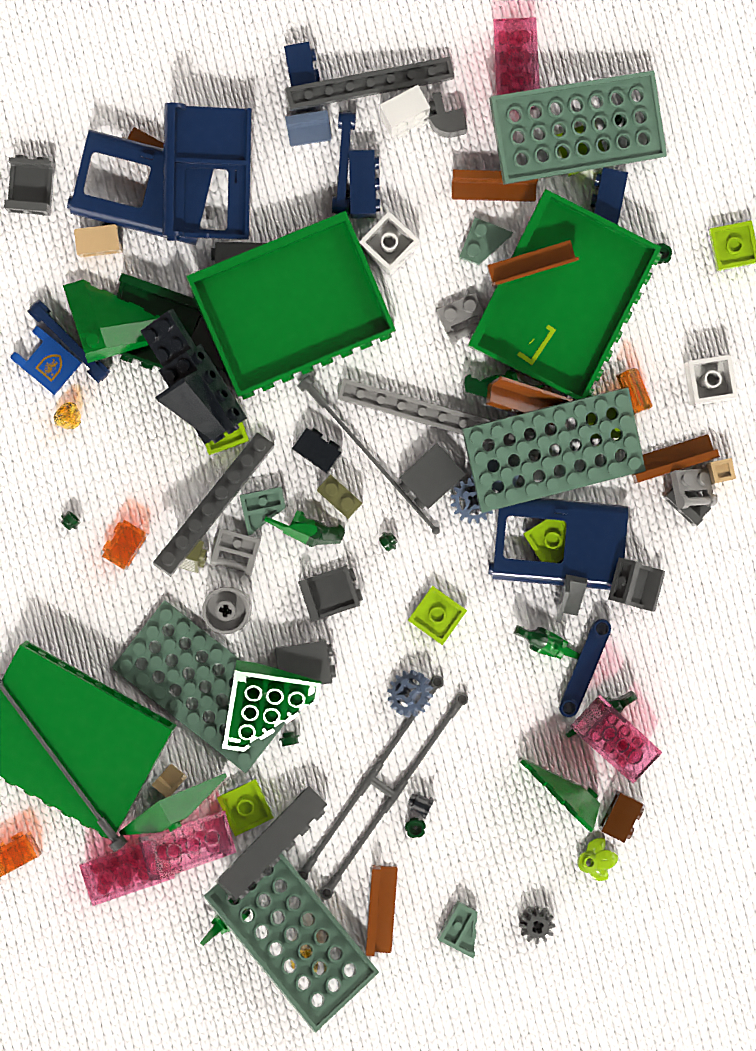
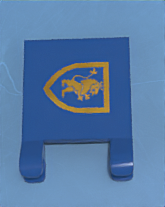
(49, 363)

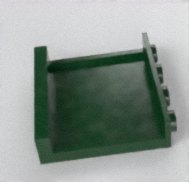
(156, 301)

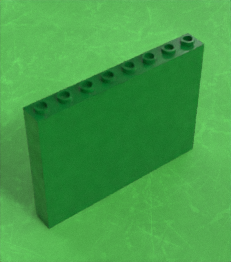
(579, 299)
(291, 305)
(91, 729)

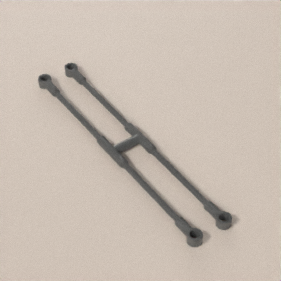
(392, 794)

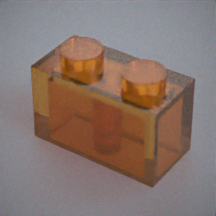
(125, 544)
(17, 852)

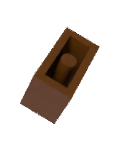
(621, 816)

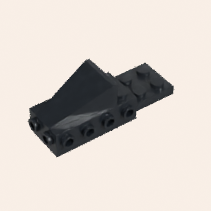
(194, 383)

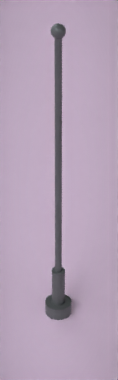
(307, 384)
(116, 841)

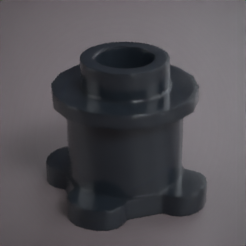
(420, 804)

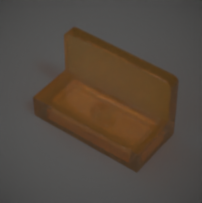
(638, 393)

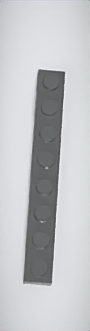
(369, 83)
(213, 504)

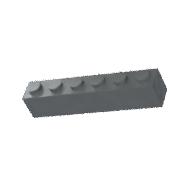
(271, 843)

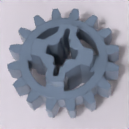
(464, 495)
(402, 693)

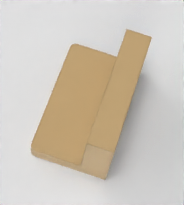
(97, 241)

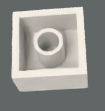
(405, 112)
(389, 243)
(710, 380)

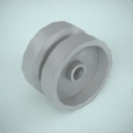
(214, 613)

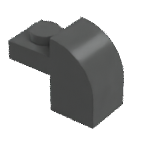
(443, 123)

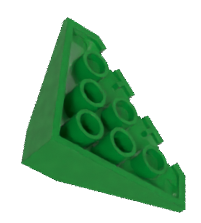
(105, 322)
(263, 700)
(573, 796)
(173, 809)

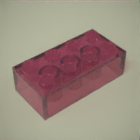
(515, 55)
(616, 739)
(188, 846)
(116, 874)

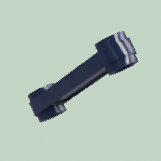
(346, 122)
(40, 312)
(584, 668)

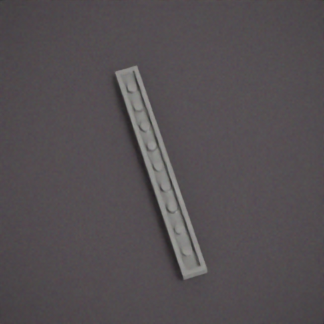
(415, 410)

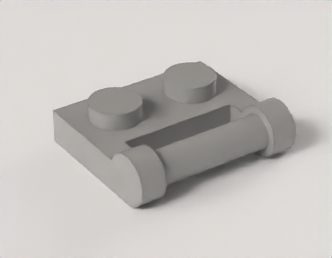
(457, 313)
(692, 481)
(236, 544)

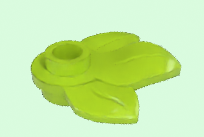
(600, 859)

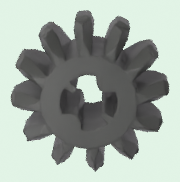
(528, 925)

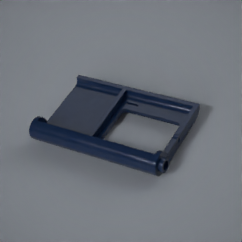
(206, 140)
(150, 215)
(591, 549)

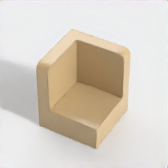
(721, 471)
(169, 780)

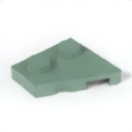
(483, 241)
(261, 504)
(460, 929)

